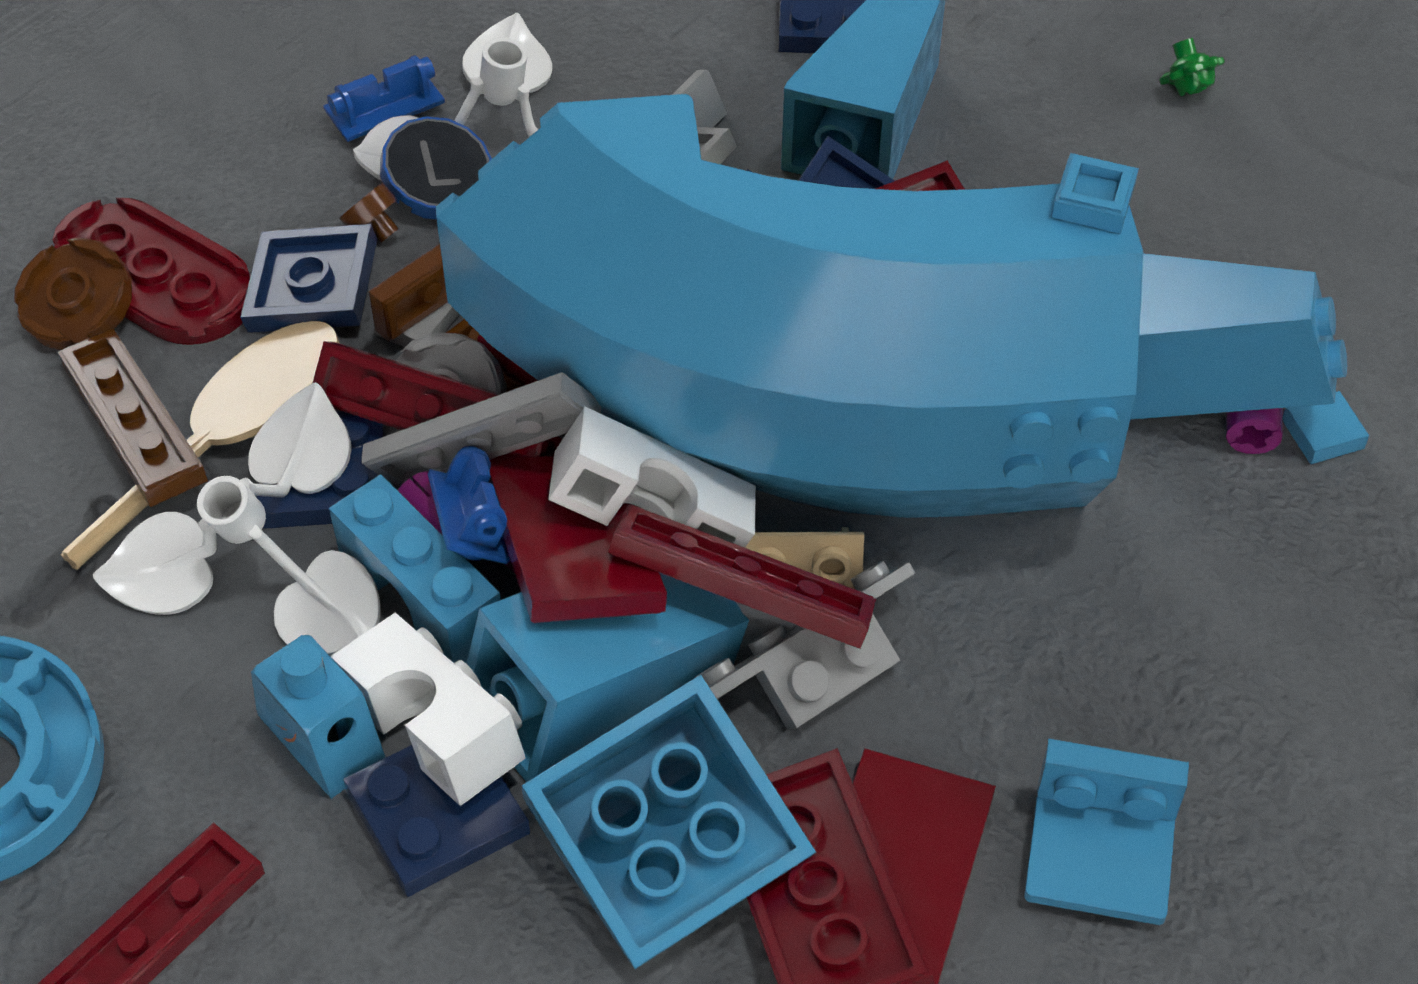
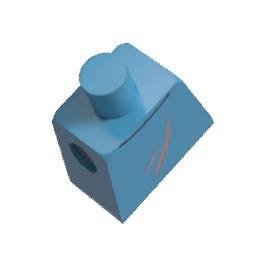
(300, 699)

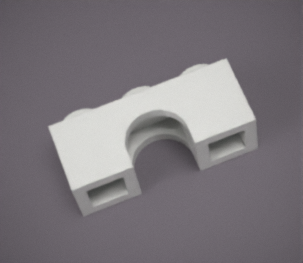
(612, 464)
(459, 729)

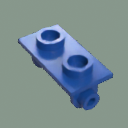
(365, 103)
(469, 507)

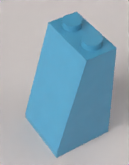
(864, 84)
(1233, 339)
(596, 673)

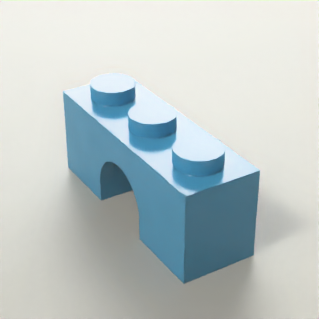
(409, 553)

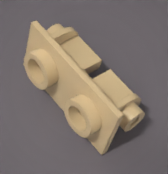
(826, 554)

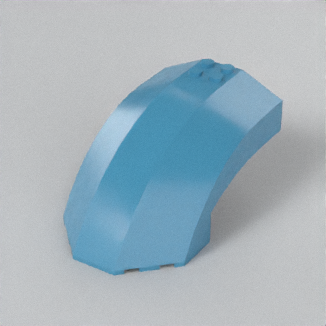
(806, 329)

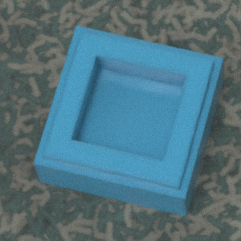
(1095, 193)
(1325, 429)

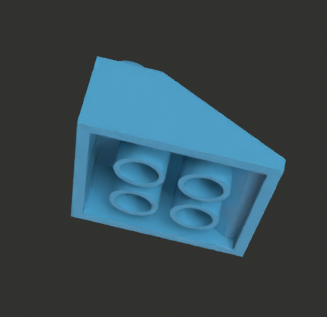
(666, 821)

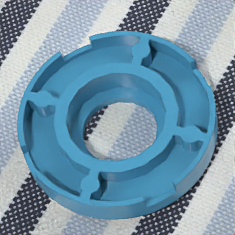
(59, 750)

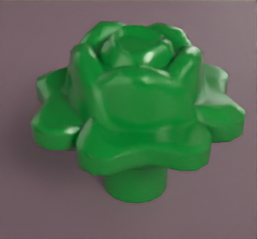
(1191, 70)

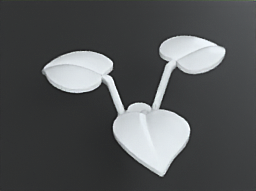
(500, 64)
(163, 559)

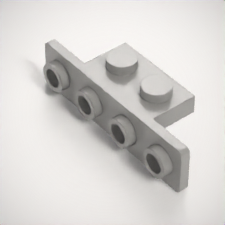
(809, 670)

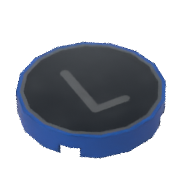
(430, 161)

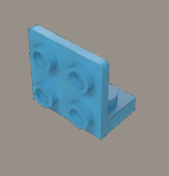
(1104, 831)

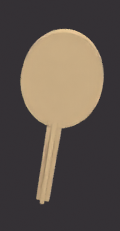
(227, 412)

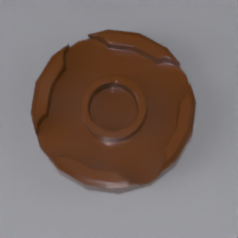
(73, 293)

